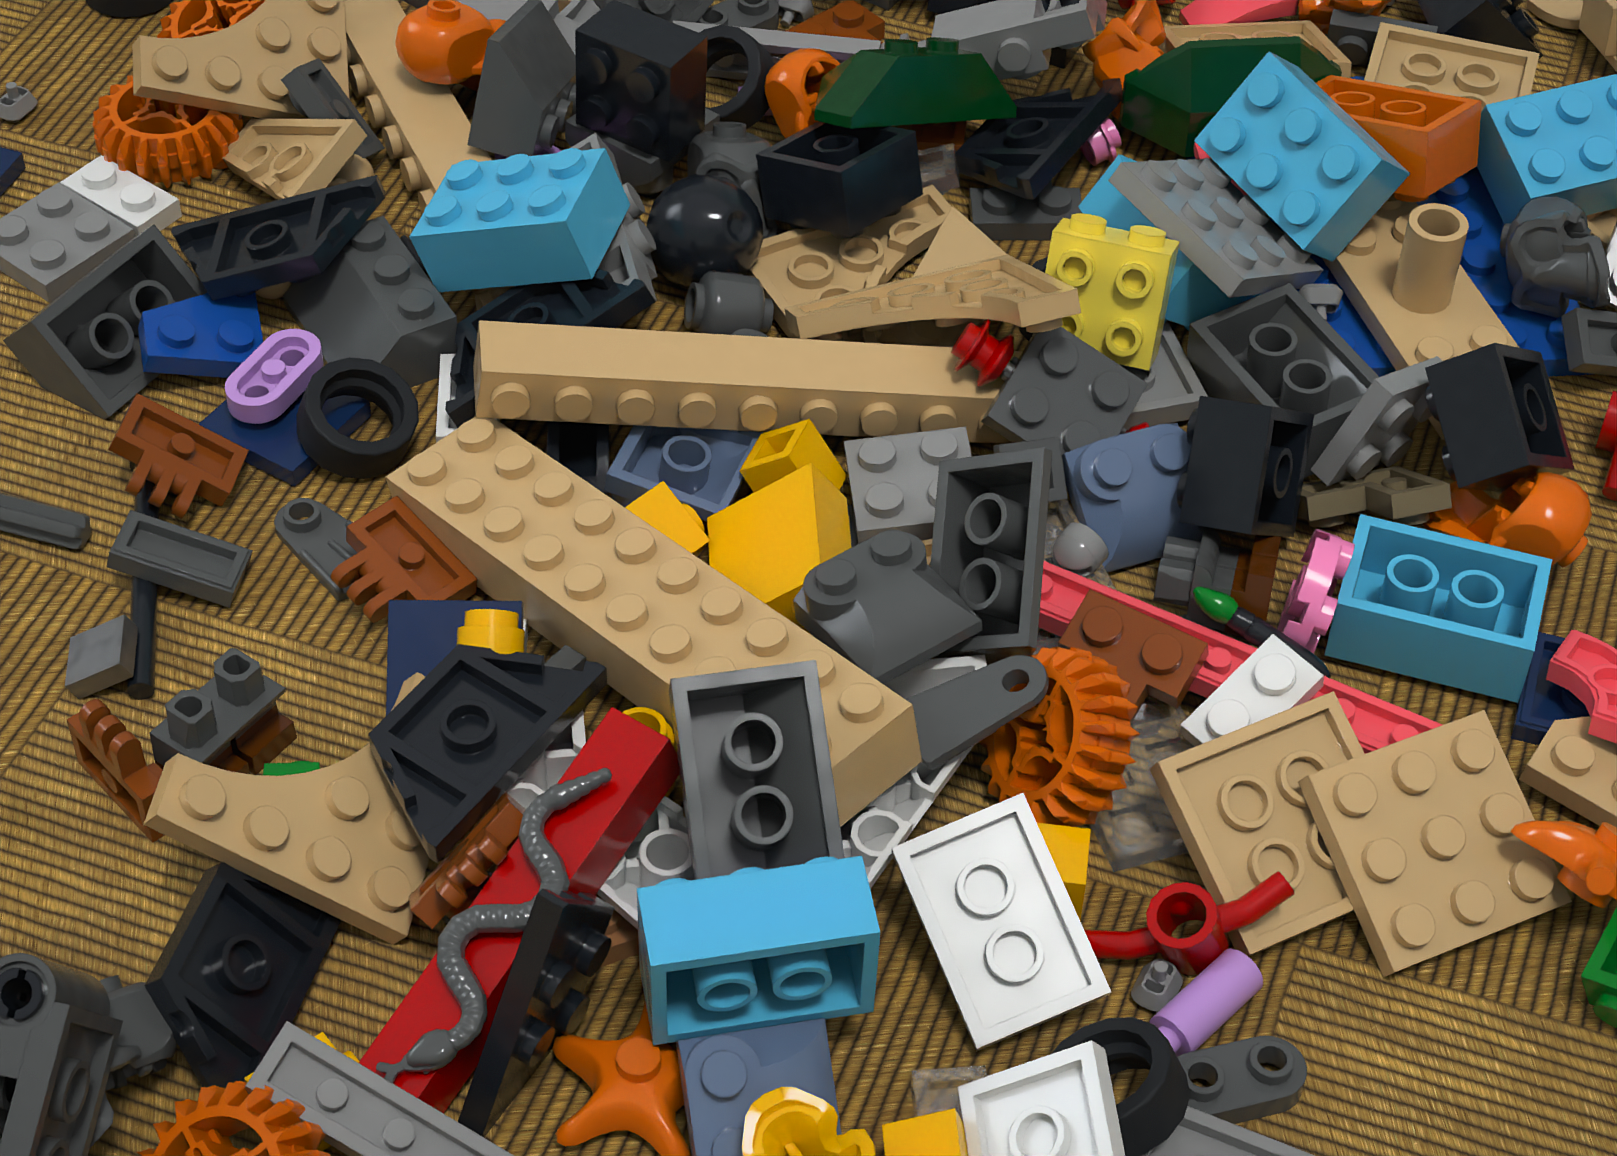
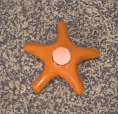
(1586, 855)
(632, 1088)

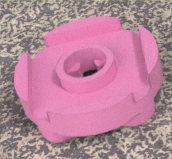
(1310, 599)

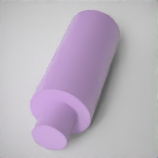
(1208, 1001)

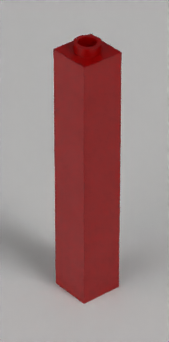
(591, 841)

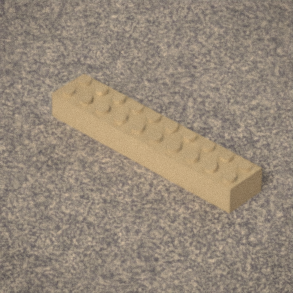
(634, 595)

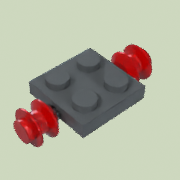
(1053, 387)

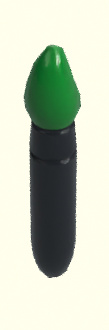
(1225, 610)

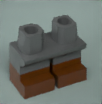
(1230, 570)
(228, 720)

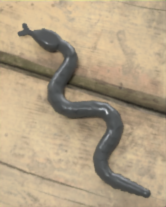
(441, 1046)

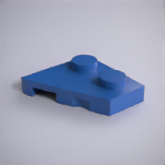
(200, 335)

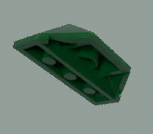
(1190, 84)
(912, 87)

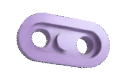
(273, 376)

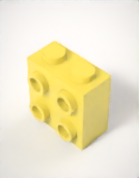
(1119, 282)

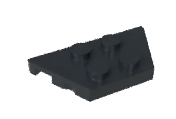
(1033, 147)
(277, 239)
(570, 303)
(473, 734)
(236, 971)
(540, 999)

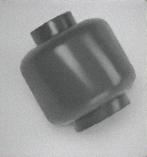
(727, 303)

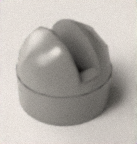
(1079, 550)

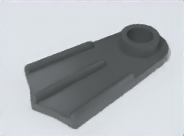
(316, 540)
(975, 706)

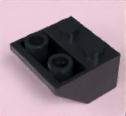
(1484, 21)

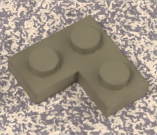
(1386, 492)

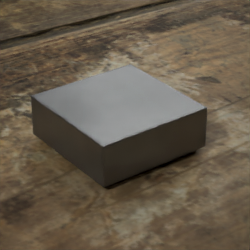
(101, 657)

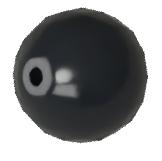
(704, 227)

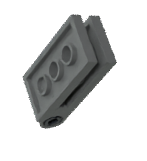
(52, 1056)

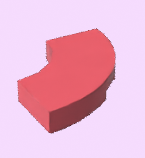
(1590, 673)

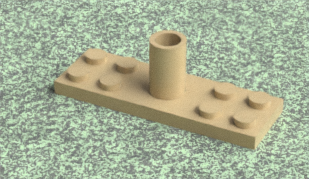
(1411, 286)

